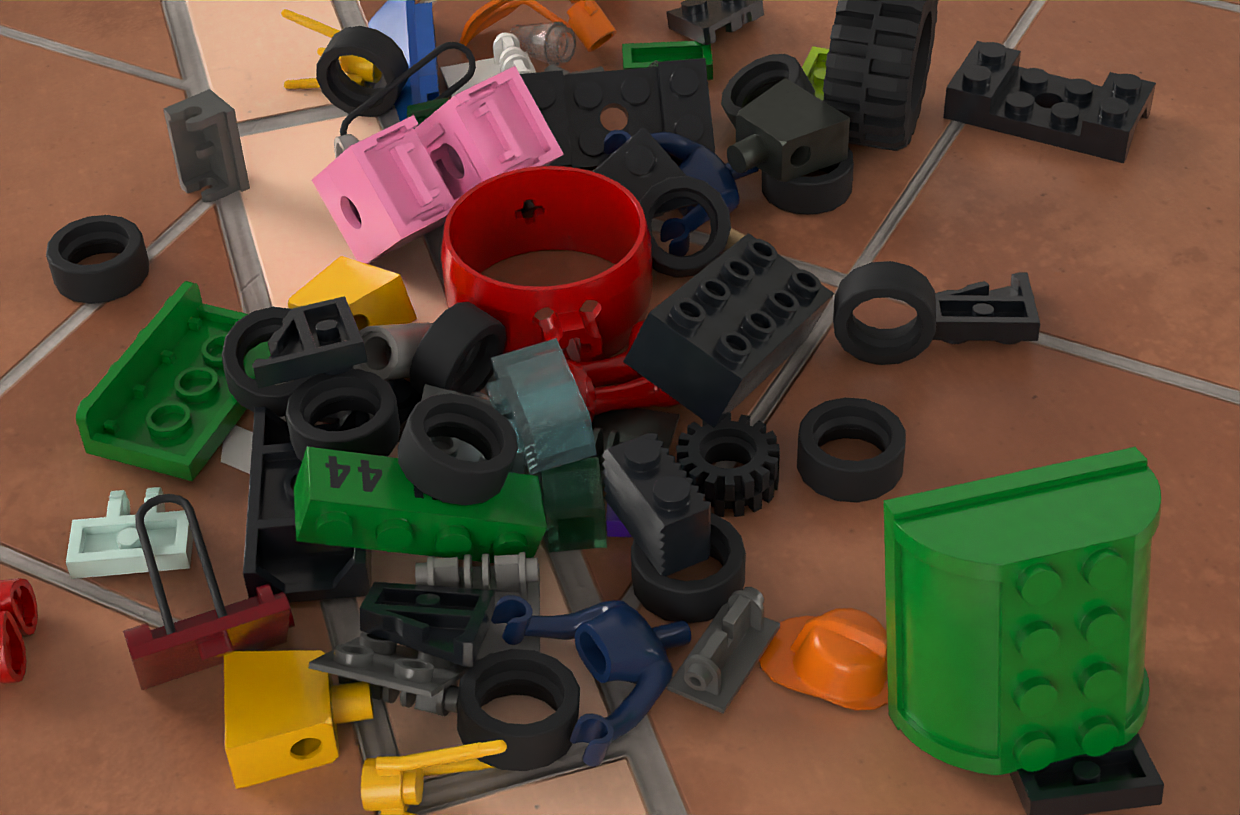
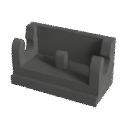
(207, 146)

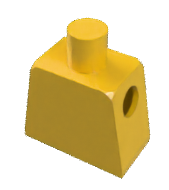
(371, 292)
(284, 714)

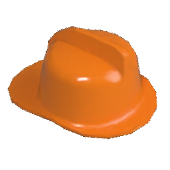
(831, 658)

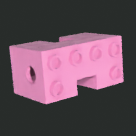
(410, 178)

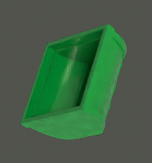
(1022, 612)

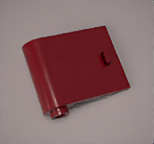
(205, 638)

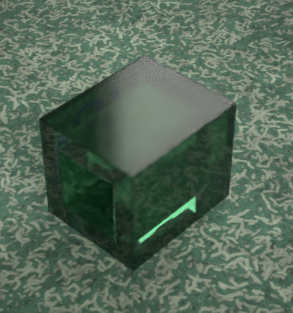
(574, 506)

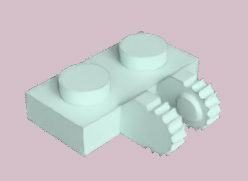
(112, 542)

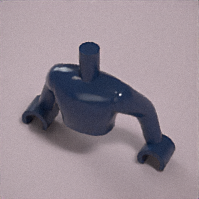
(696, 163)
(614, 647)

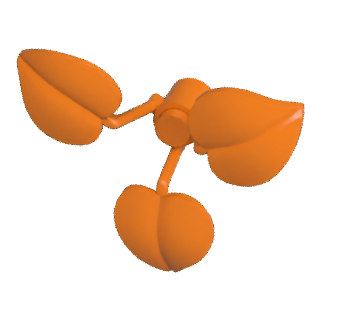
(585, 20)

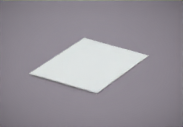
(237, 449)

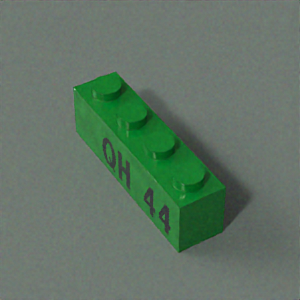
(373, 506)

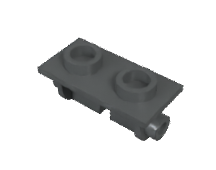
(726, 652)

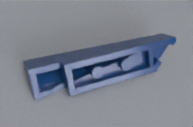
(414, 32)

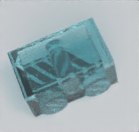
(542, 406)

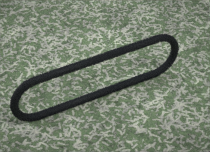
(448, 45)
(151, 563)

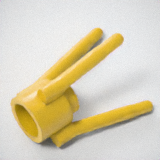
(357, 67)
(397, 781)

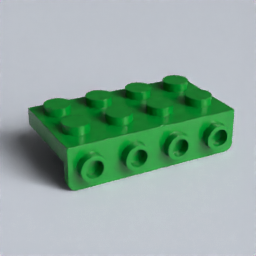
(168, 392)

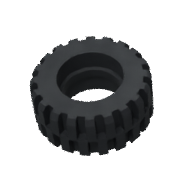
(880, 67)

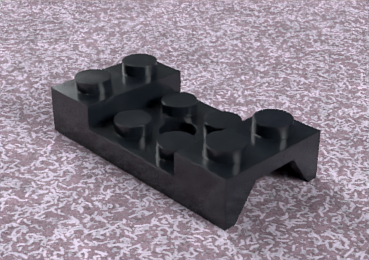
(659, 98)
(1045, 107)
(271, 548)

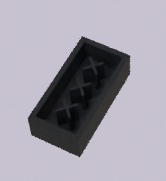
(728, 328)

